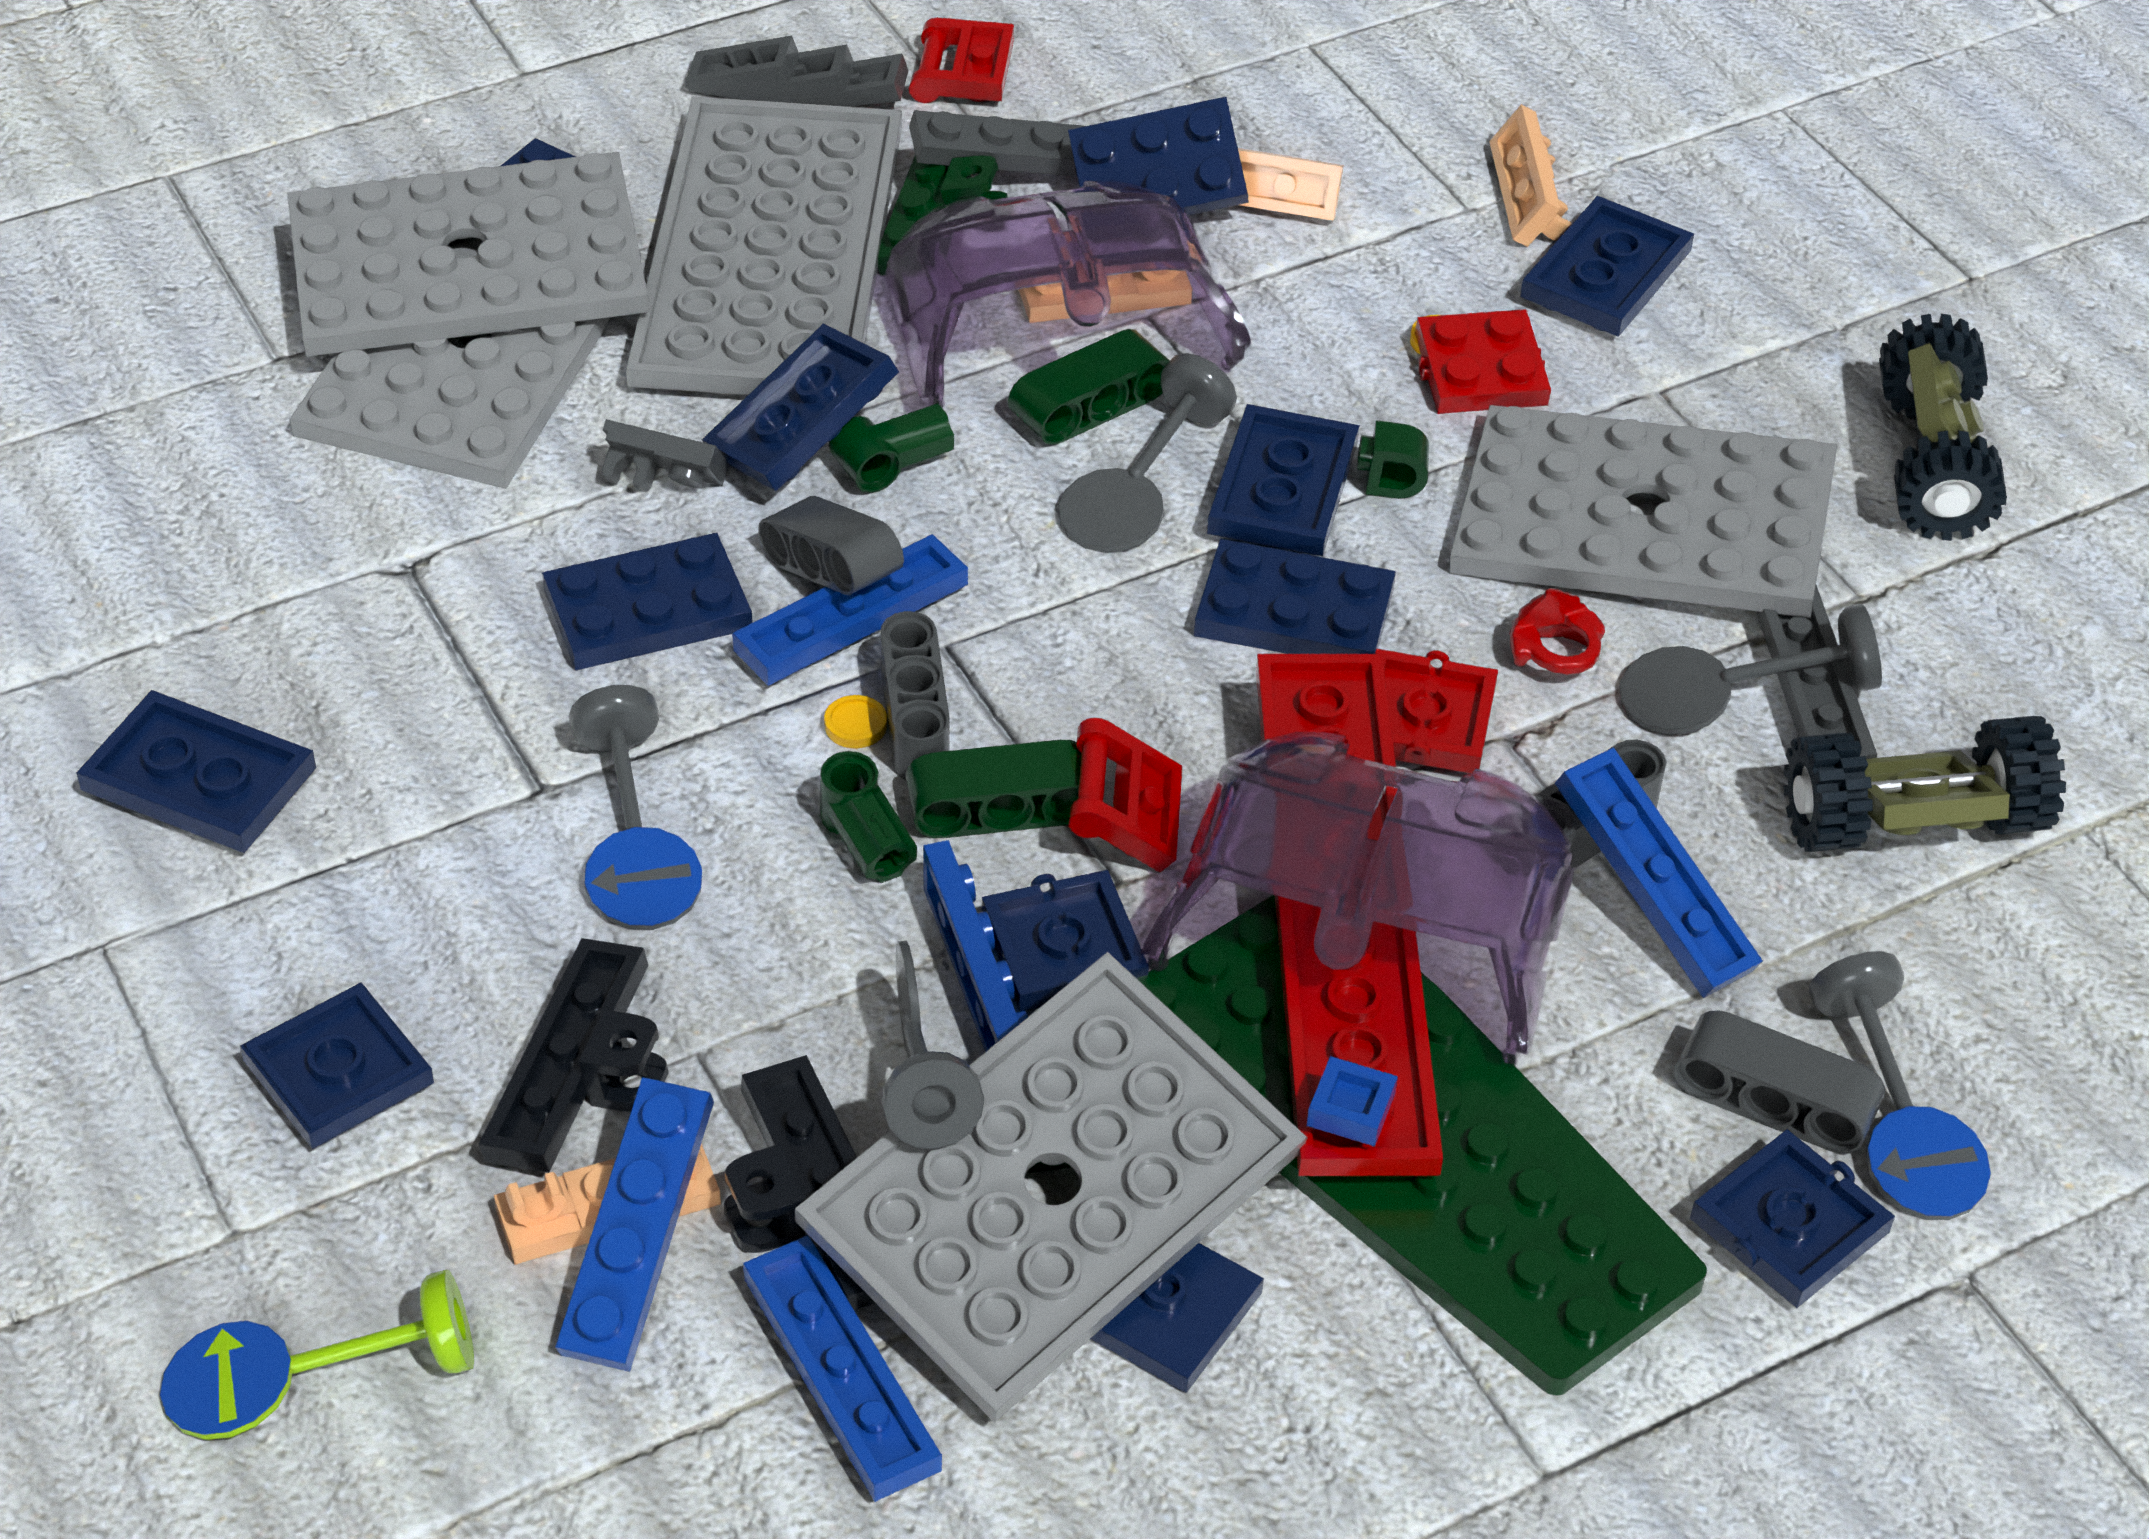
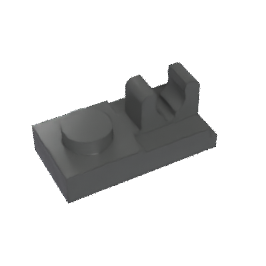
(684, 459)

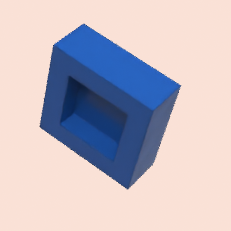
(1352, 1101)

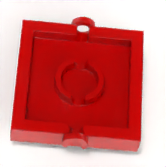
(1481, 361)
(1438, 712)

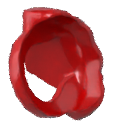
(1552, 616)

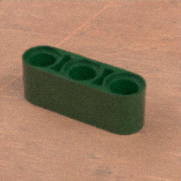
(1089, 386)
(994, 788)

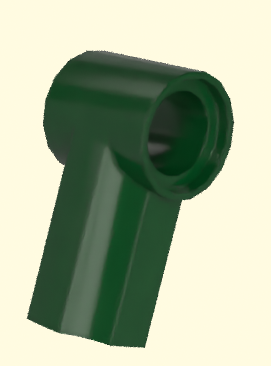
(877, 452)
(863, 816)

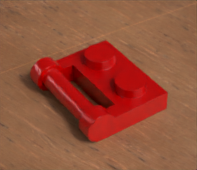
(978, 65)
(1144, 798)

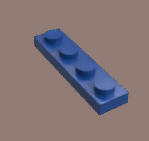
(832, 620)
(1658, 872)
(969, 944)
(635, 1224)
(842, 1368)

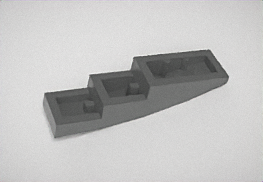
(779, 73)

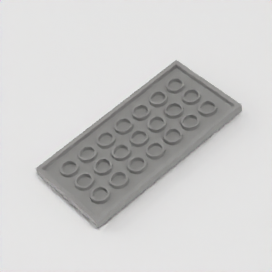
(763, 240)

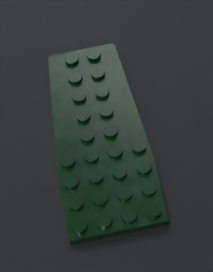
(1526, 1222)

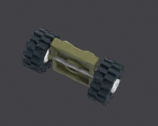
(1954, 474)
(2010, 786)

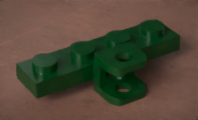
(934, 186)

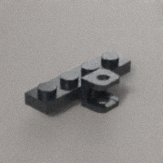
(573, 1053)
(801, 1156)

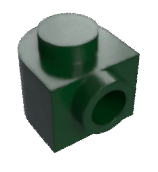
(1394, 460)

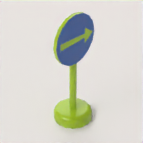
(242, 1369)

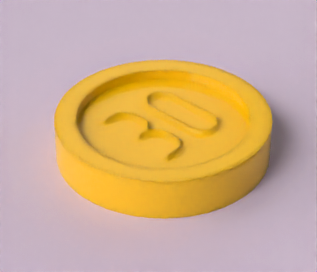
(855, 721)

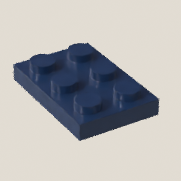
(1174, 151)
(1607, 265)
(801, 406)
(1283, 480)
(646, 601)
(1293, 601)
(197, 771)

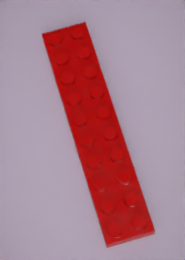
(1377, 1006)

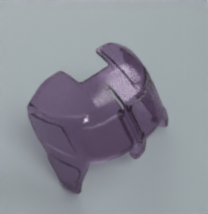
(1017, 243)
(1451, 860)

